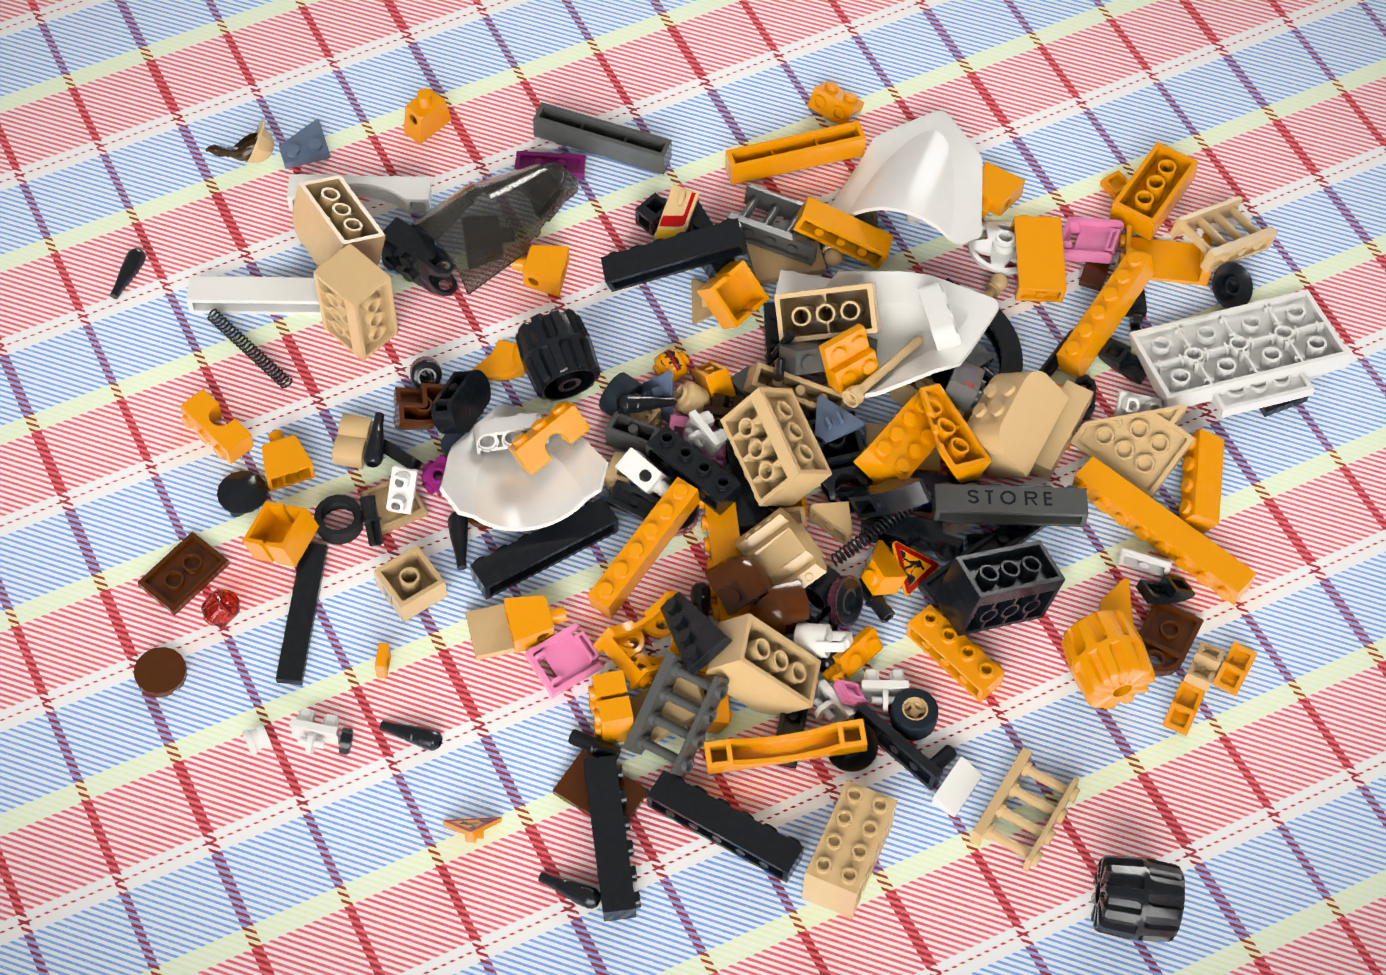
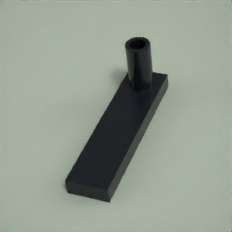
(924, 769)

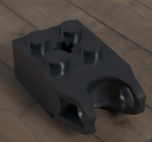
(416, 257)
(840, 458)

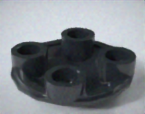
(242, 493)

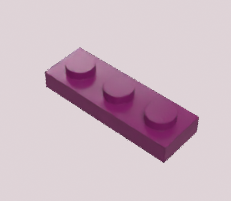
(571, 162)

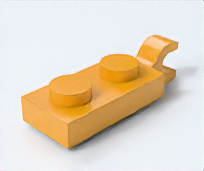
(847, 663)

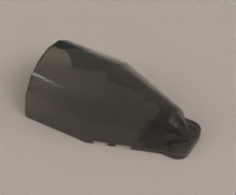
(496, 219)

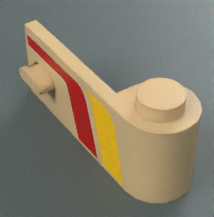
(677, 212)

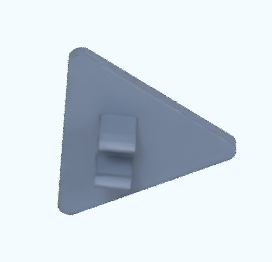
(661, 387)
(834, 421)

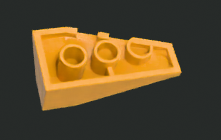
(953, 435)

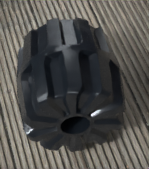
(557, 354)
(1138, 898)

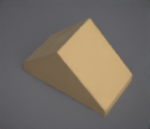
(833, 519)

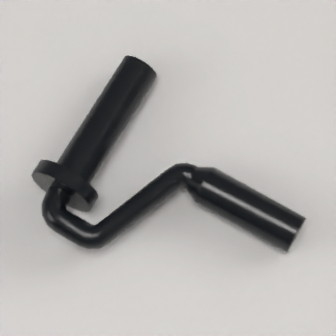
(773, 357)

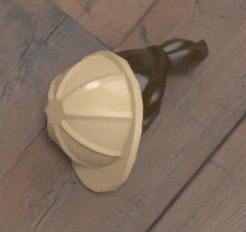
(252, 148)

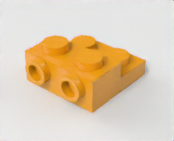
(848, 358)

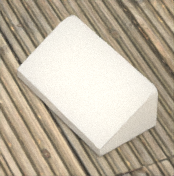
(1144, 563)
(957, 787)

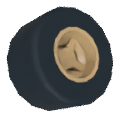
(618, 386)
(920, 707)

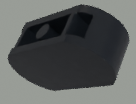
(461, 402)

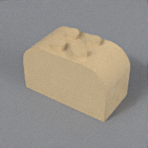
(331, 217)
(827, 311)
(1016, 420)
(765, 668)

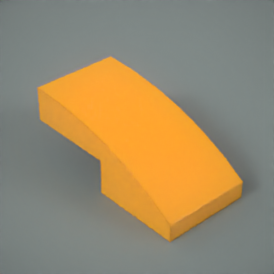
(1234, 668)
(1183, 708)

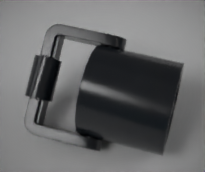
(818, 593)

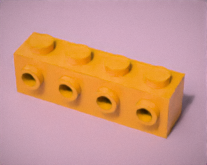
(843, 232)
(1202, 481)
(955, 653)

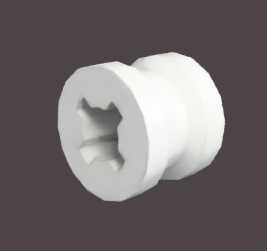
(256, 739)

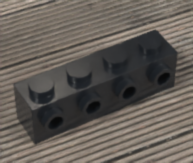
(687, 461)

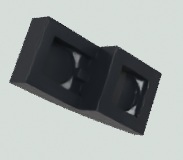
(1119, 358)
(1167, 591)

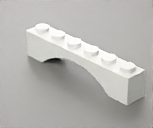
(405, 192)

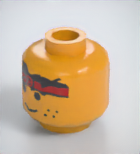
(671, 361)

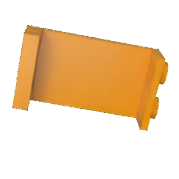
(1039, 258)
(1171, 259)

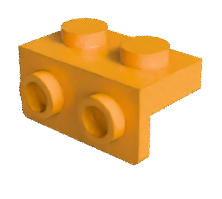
(834, 102)

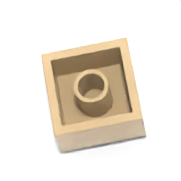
(410, 583)

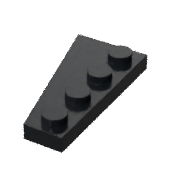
(693, 633)

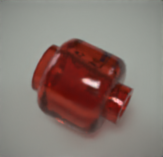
(220, 608)

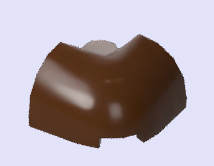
(414, 406)
(739, 581)
(783, 607)

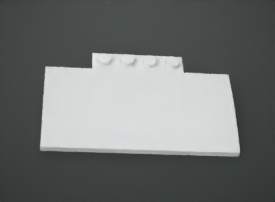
(1241, 354)

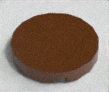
(160, 672)

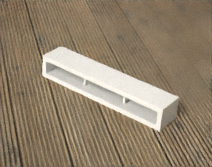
(253, 295)

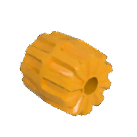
(1107, 658)

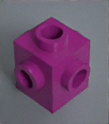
(430, 472)

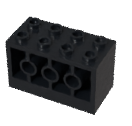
(999, 587)

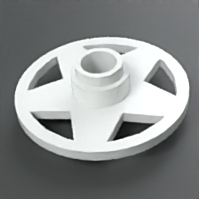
(998, 245)

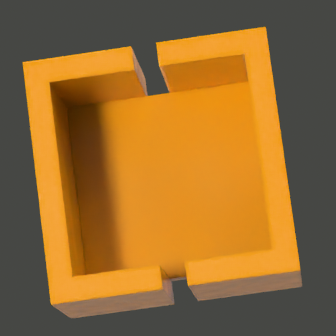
(733, 291)
(280, 533)
(610, 707)

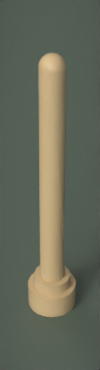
(855, 394)

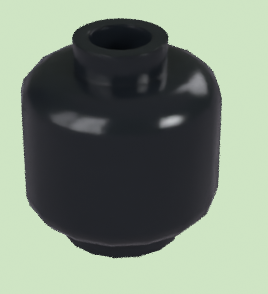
(421, 366)

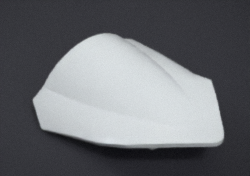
(921, 171)
(925, 306)
(492, 488)

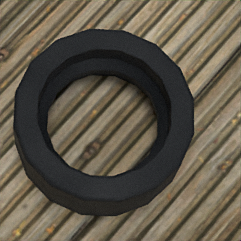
(334, 503)

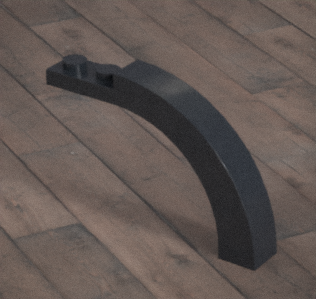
(1005, 342)

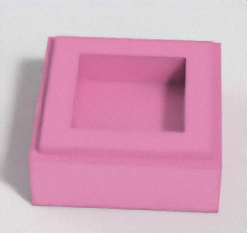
(849, 693)

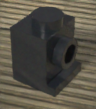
(650, 212)

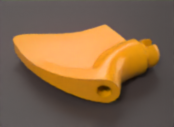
(503, 362)

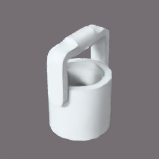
(818, 639)

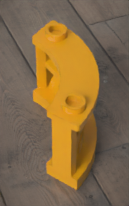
(617, 645)

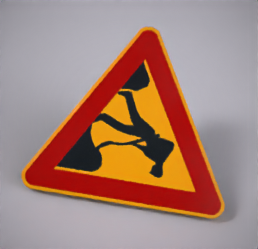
(914, 565)
(472, 827)

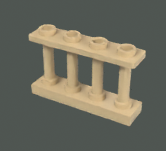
(1227, 251)
(1010, 787)

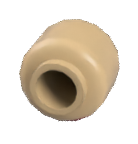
(691, 397)

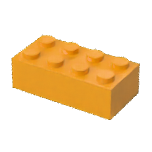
(1154, 190)
(899, 445)

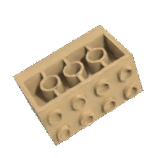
(356, 301)
(775, 447)
(849, 849)

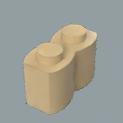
(351, 441)

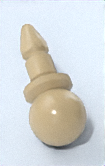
(831, 256)
(997, 284)

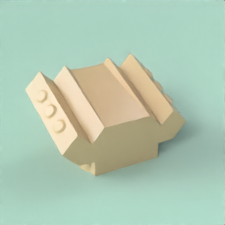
(784, 549)

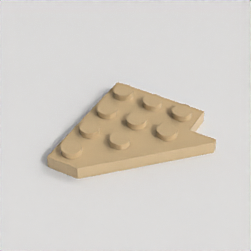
(1138, 445)

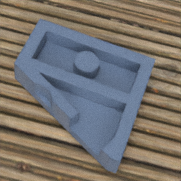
(305, 146)

